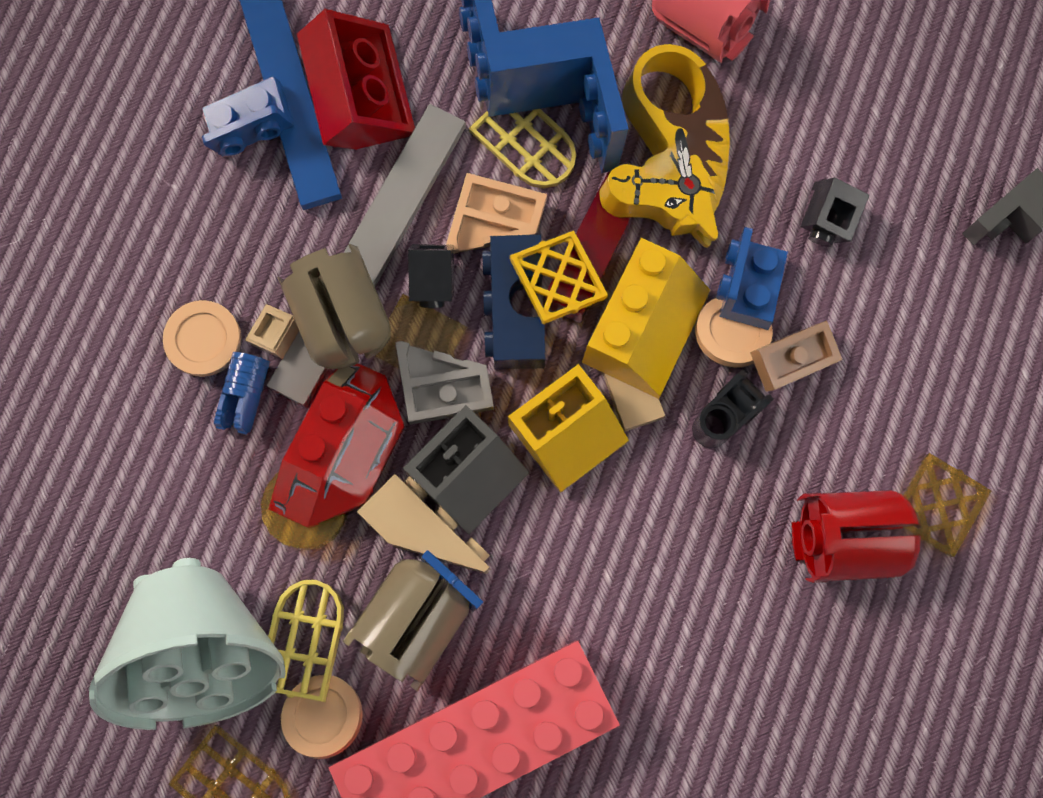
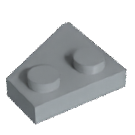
(440, 385)

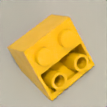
(568, 428)

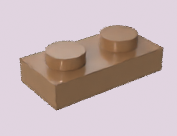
(796, 356)

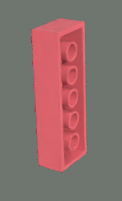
(486, 735)

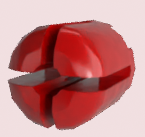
(828, 515)

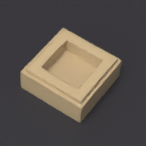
(273, 331)

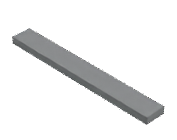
(381, 231)

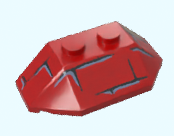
(338, 448)

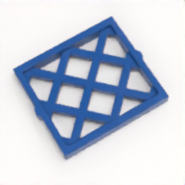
(446, 574)

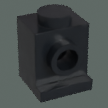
(843, 206)

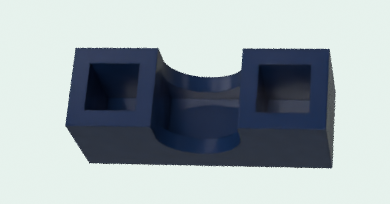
(515, 339)

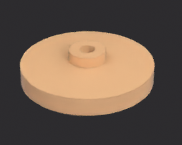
(201, 338)
(728, 340)
(321, 727)

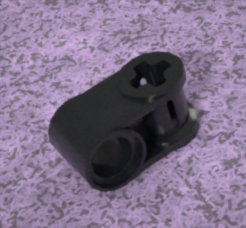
(734, 405)

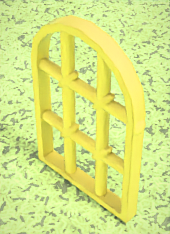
(529, 159)
(317, 622)

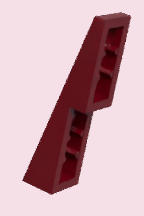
(600, 238)

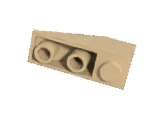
(411, 525)

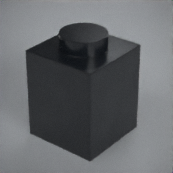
(431, 274)

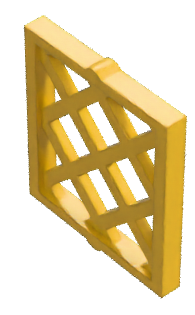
(544, 249)

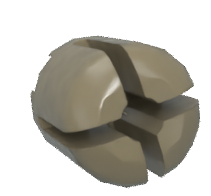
(336, 308)
(409, 621)

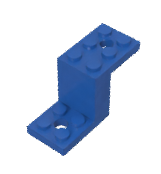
(546, 70)

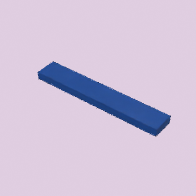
(302, 143)

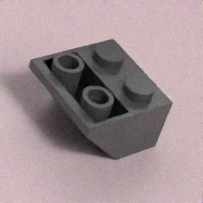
(466, 469)

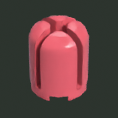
(711, 25)

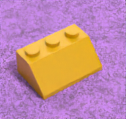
(647, 319)

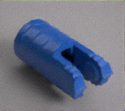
(241, 392)

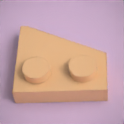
(493, 209)

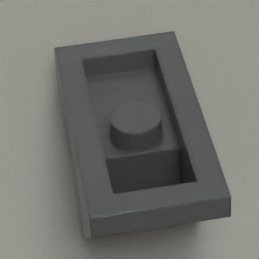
(1018, 209)

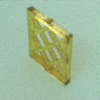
(968, 519)

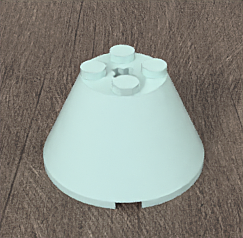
(184, 653)

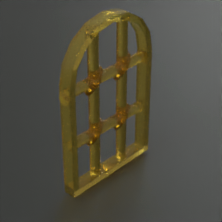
(229, 770)

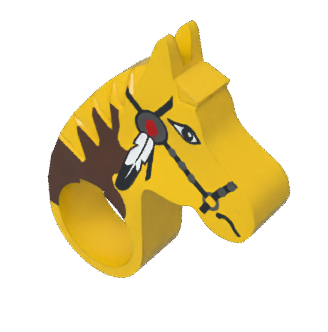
(690, 152)

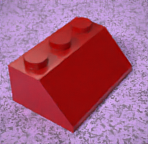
(354, 81)

